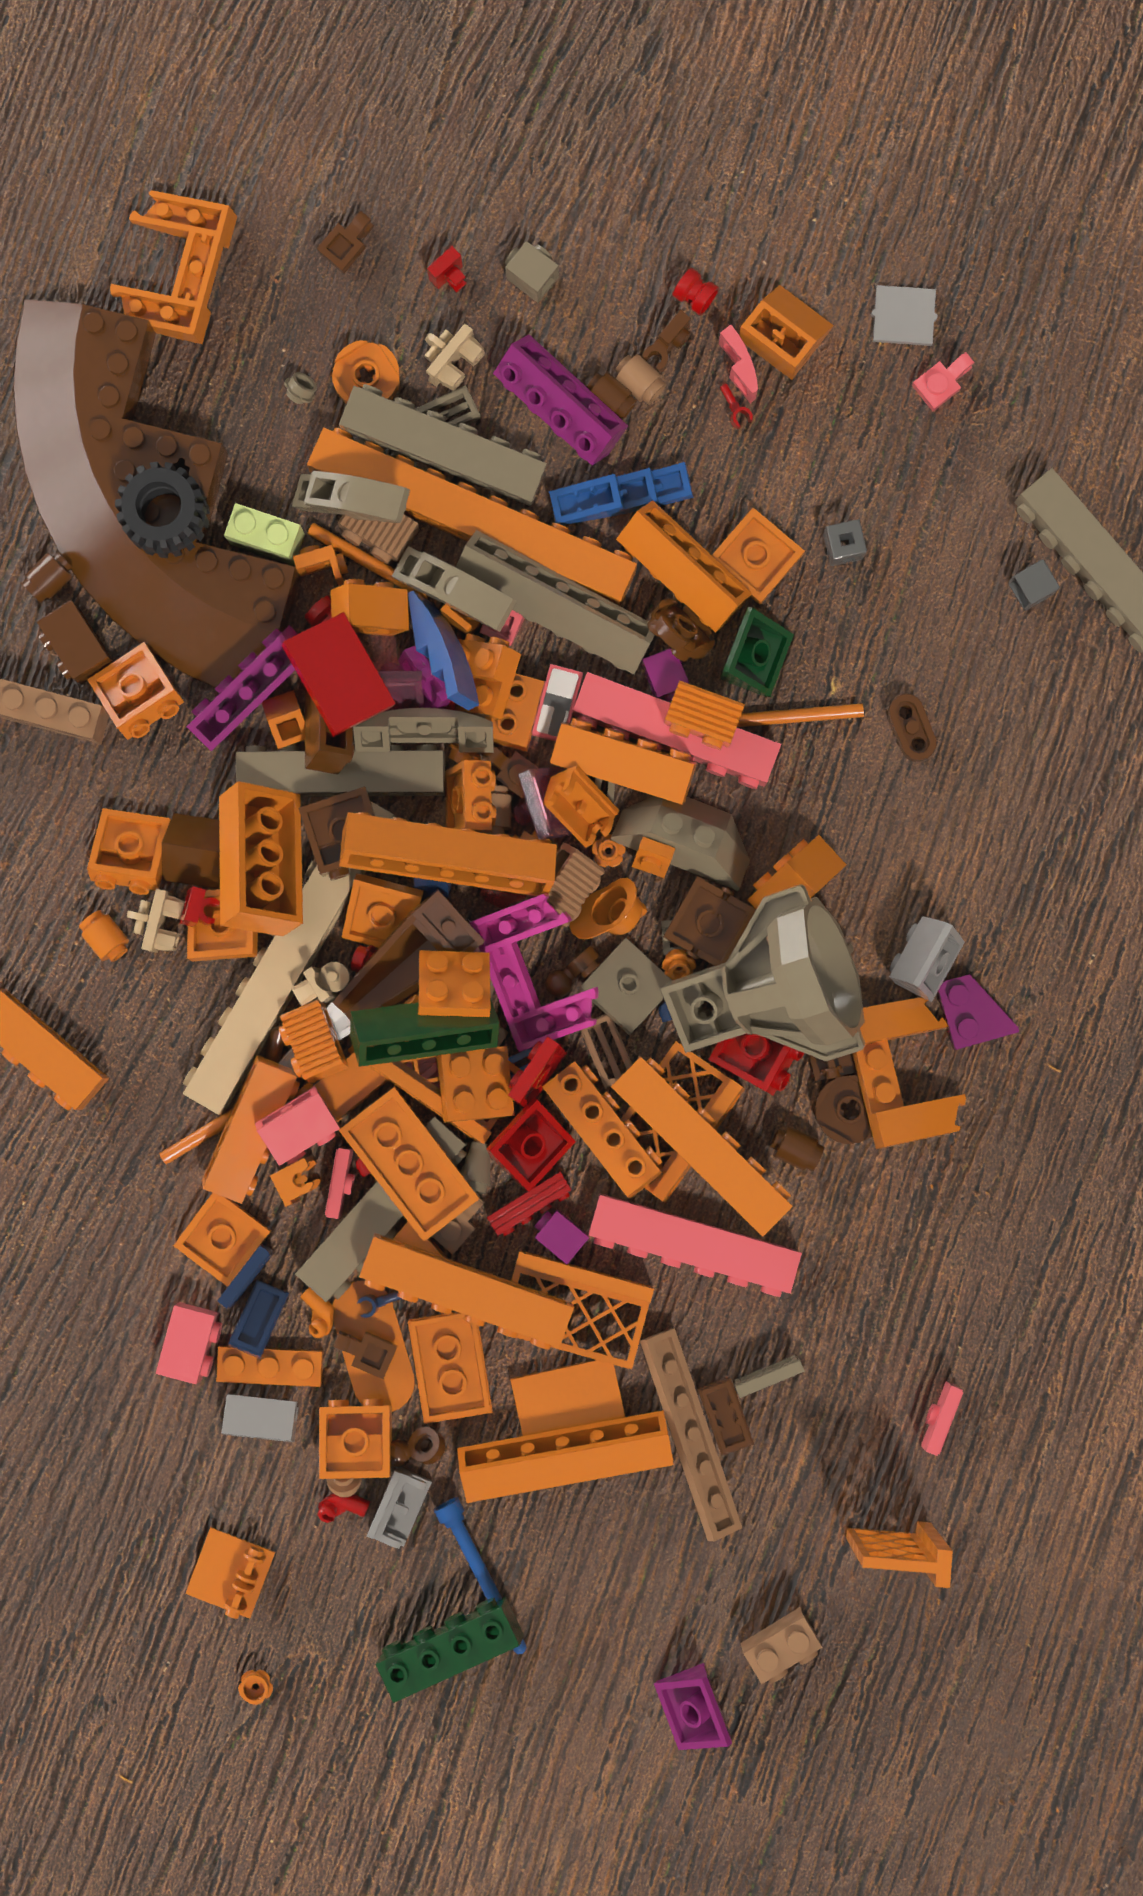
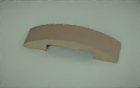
(424, 726)

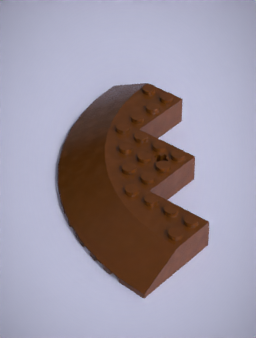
(78, 441)

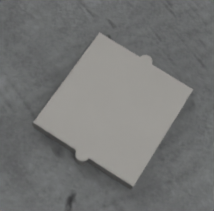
(904, 315)

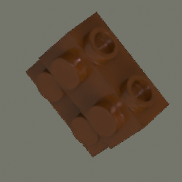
(325, 825)

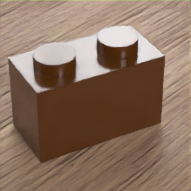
(74, 642)

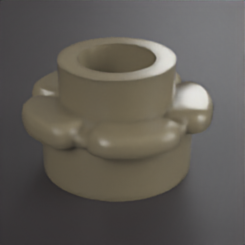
(300, 388)

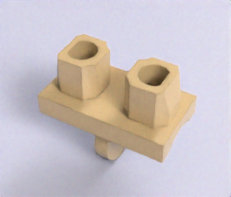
(461, 345)
(155, 936)
(322, 983)

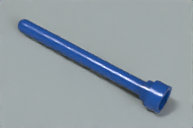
(452, 1515)

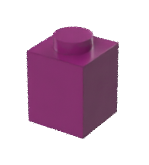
(663, 674)
(560, 1235)

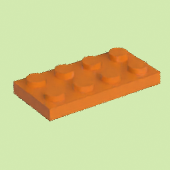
(409, 1164)

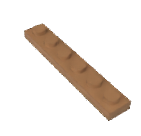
(691, 1434)

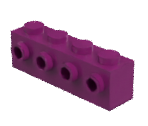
(560, 399)
(244, 693)

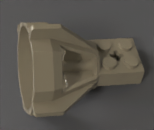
(790, 991)

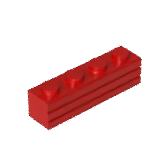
(527, 1204)

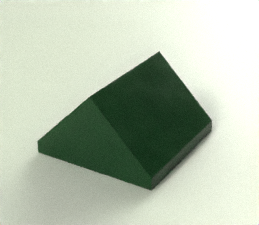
(757, 654)

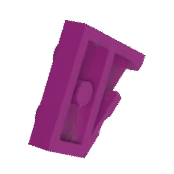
(972, 1013)

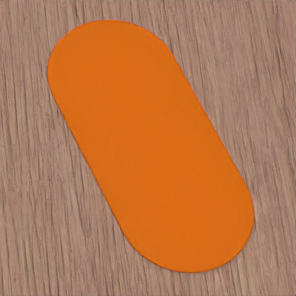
(399, 1379)

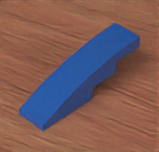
(620, 494)
(446, 655)

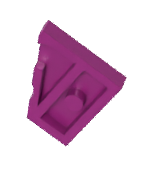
(434, 688)

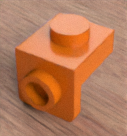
(317, 559)
(653, 857)

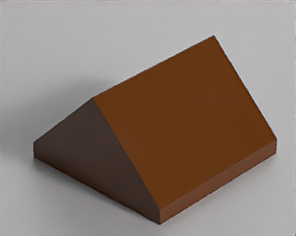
(192, 851)

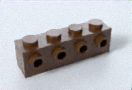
(323, 750)

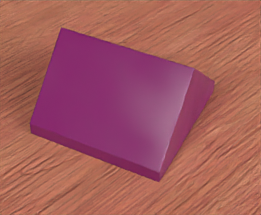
(693, 1709)

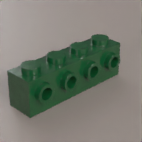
(392, 1025)
(449, 1649)

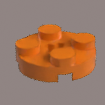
(371, 357)

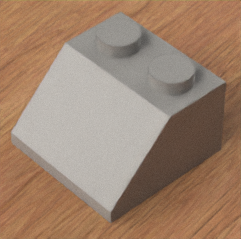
(926, 957)

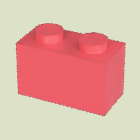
(297, 1127)
(189, 1343)

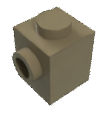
(531, 270)

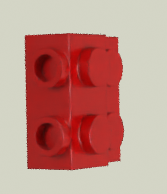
(756, 1060)

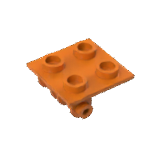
(230, 1573)

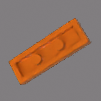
(275, 1367)

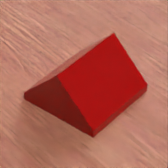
(530, 1145)

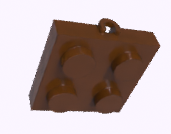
(709, 922)

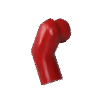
(334, 1506)

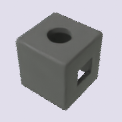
(841, 532)
(1033, 585)

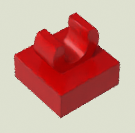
(447, 269)
(194, 907)

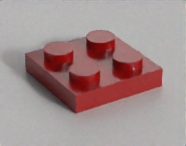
(544, 1061)

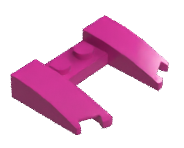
(524, 1014)

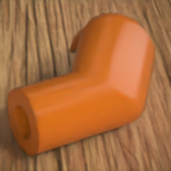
(321, 1314)

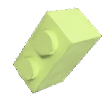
(264, 534)

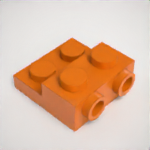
(493, 673)
(136, 692)
(469, 796)
(128, 851)
(355, 1440)

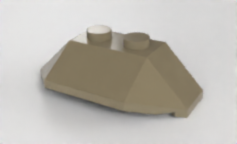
(701, 834)

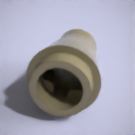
(477, 1167)

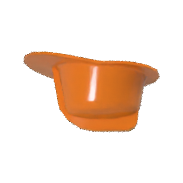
(609, 910)

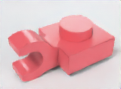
(940, 383)

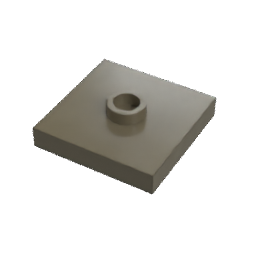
(627, 986)

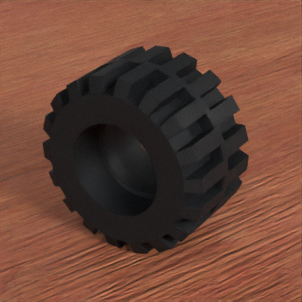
(147, 486)

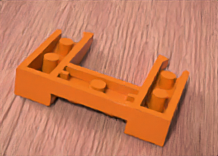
(207, 230)
(888, 1117)

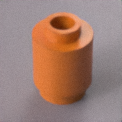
(104, 936)

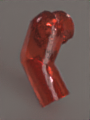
(502, 898)

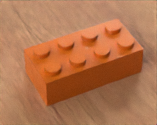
(260, 859)

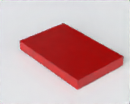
(338, 674)

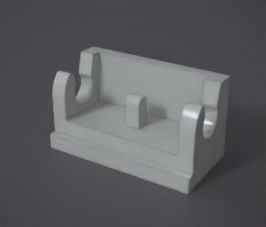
(260, 1418)
(399, 1507)

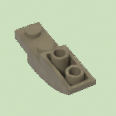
(351, 496)
(454, 588)

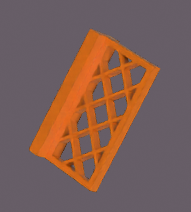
(430, 1095)
(718, 1108)
(592, 1282)
(904, 1551)

